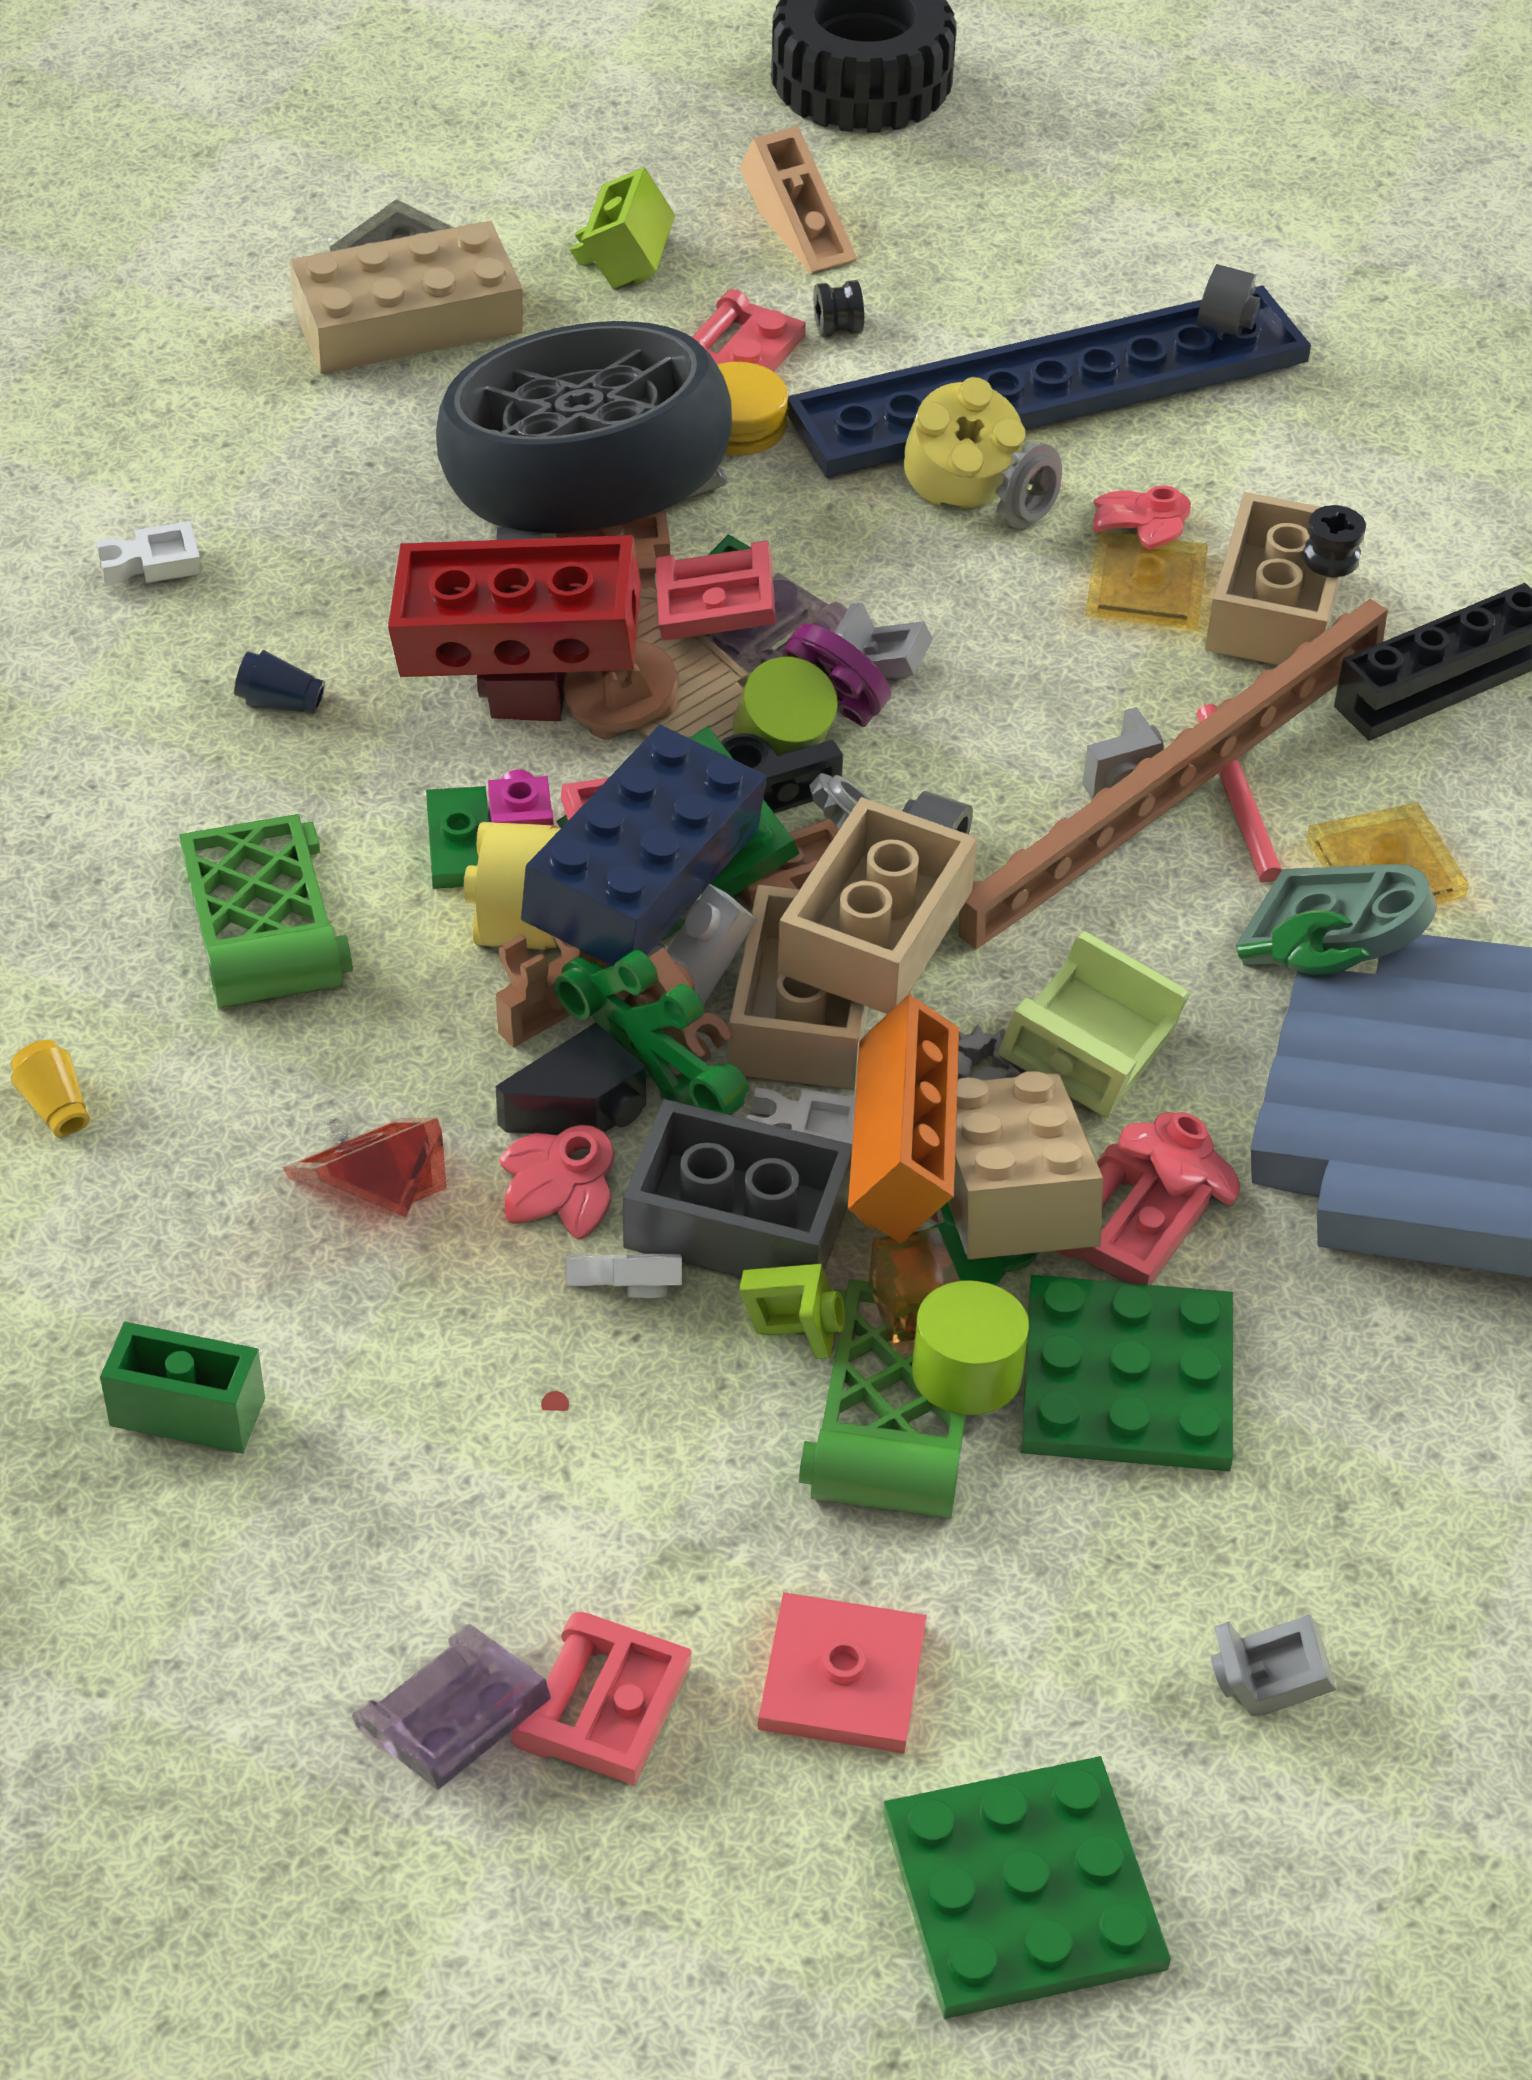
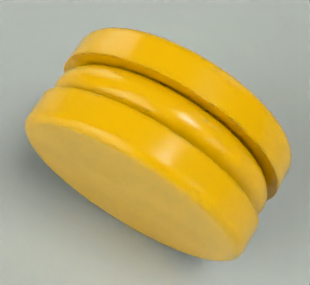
(758, 407)

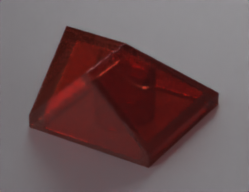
(381, 1167)

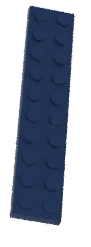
(1048, 378)

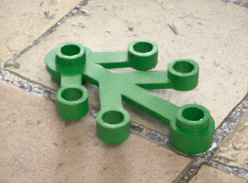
(590, 991)

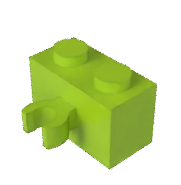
(626, 229)

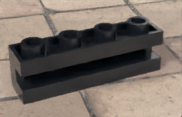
(1437, 664)

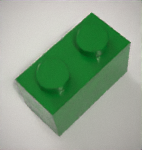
(183, 1387)

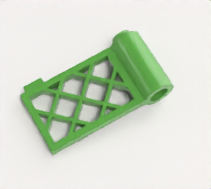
(269, 957)
(887, 1460)

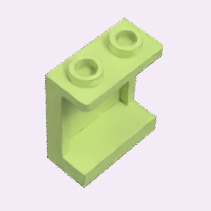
(1095, 1023)

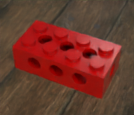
(515, 606)

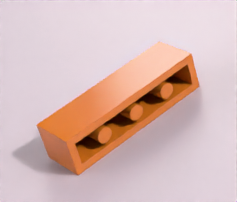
(904, 1120)

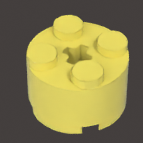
(962, 444)
(499, 883)

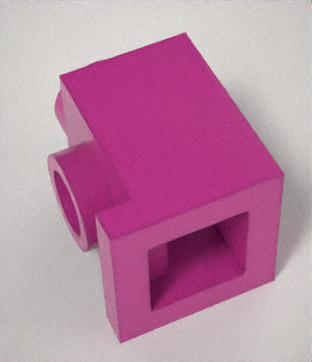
(520, 799)

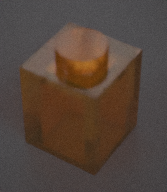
(905, 1275)

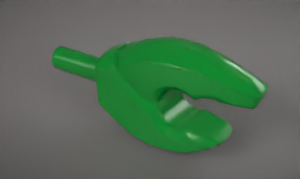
(1299, 945)

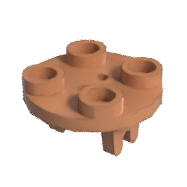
(623, 698)

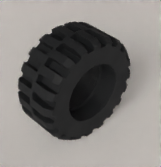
(863, 60)

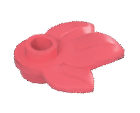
(1155, 514)
(1181, 1155)
(552, 1182)

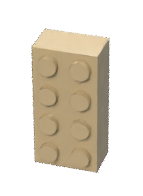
(406, 296)

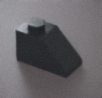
(575, 1084)

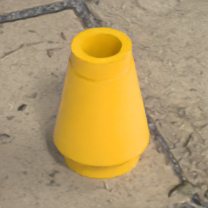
(50, 1086)

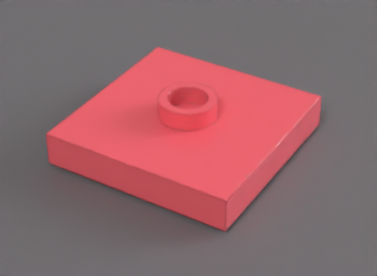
(842, 1672)

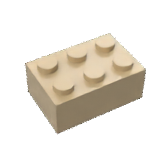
(1265, 591)
(876, 905)
(784, 1025)
(1023, 1169)

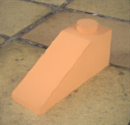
(796, 200)

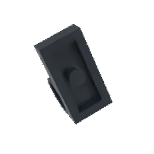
(786, 774)

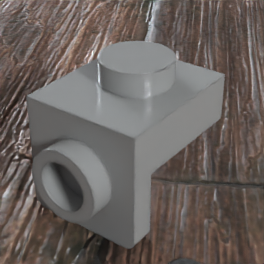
(892, 648)
(1117, 757)
(1273, 1665)

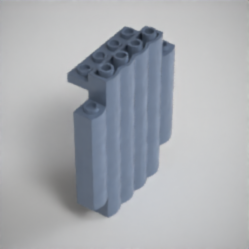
(1410, 1105)

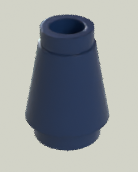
(277, 684)

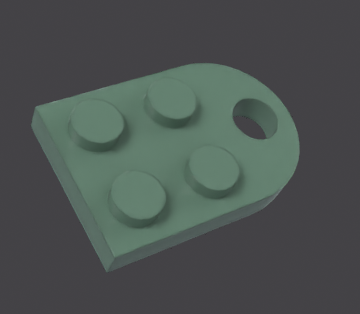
(1384, 902)

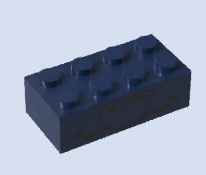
(643, 847)

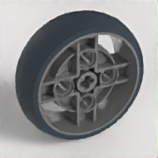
(584, 426)

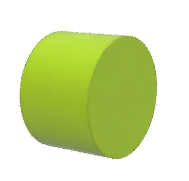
(787, 704)
(970, 1347)

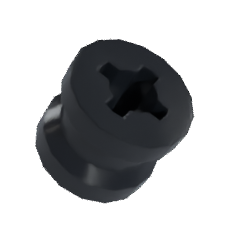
(838, 308)
(1334, 541)

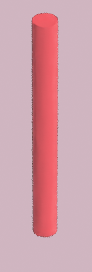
(1247, 814)

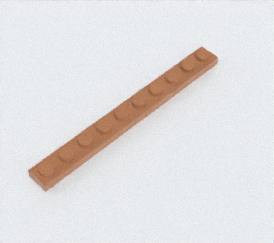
(1166, 778)

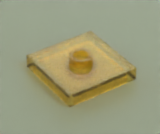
(1145, 584)
(1390, 837)

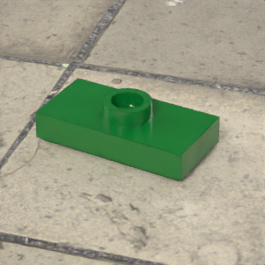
(453, 830)

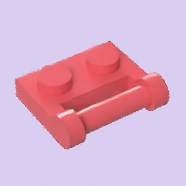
(762, 340)
(715, 592)
(1146, 1224)
(623, 1707)

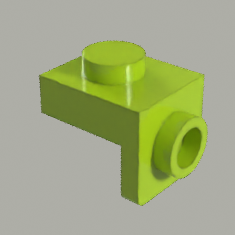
(794, 1302)

